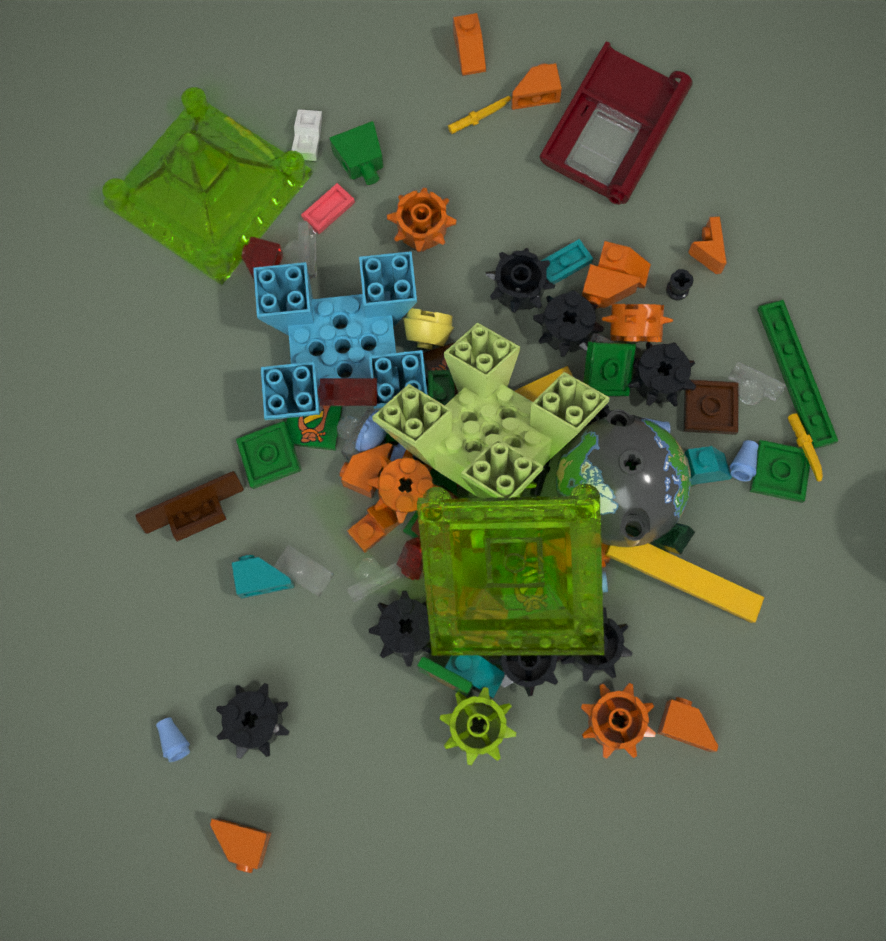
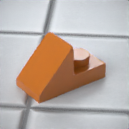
(711, 250)
(373, 527)

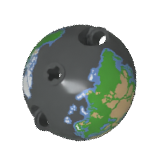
(653, 491)

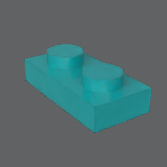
(567, 261)

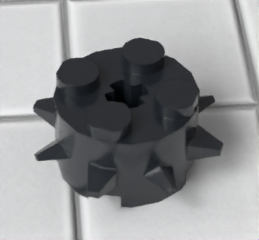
(520, 294)
(570, 309)
(656, 386)
(390, 629)
(613, 651)
(527, 675)
(266, 727)

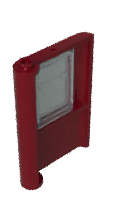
(620, 129)

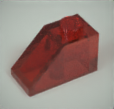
(261, 254)
(348, 391)
(411, 560)

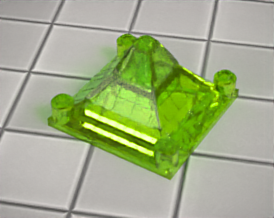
(207, 187)
(513, 573)

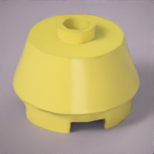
(427, 328)

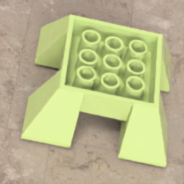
(489, 433)

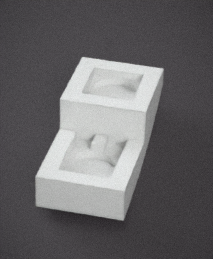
(307, 133)

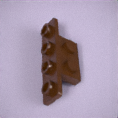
(193, 509)

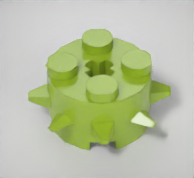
(494, 728)

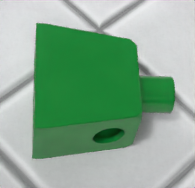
(359, 152)

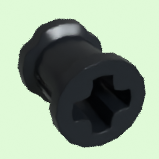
(685, 280)

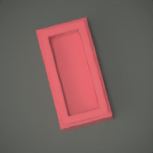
(328, 208)

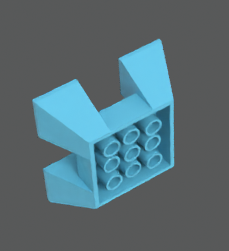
(288, 305)

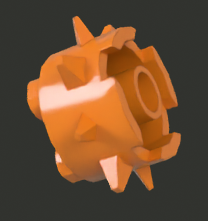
(421, 219)
(637, 322)
(388, 483)
(622, 704)

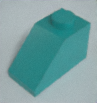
(707, 465)
(258, 577)
(477, 671)

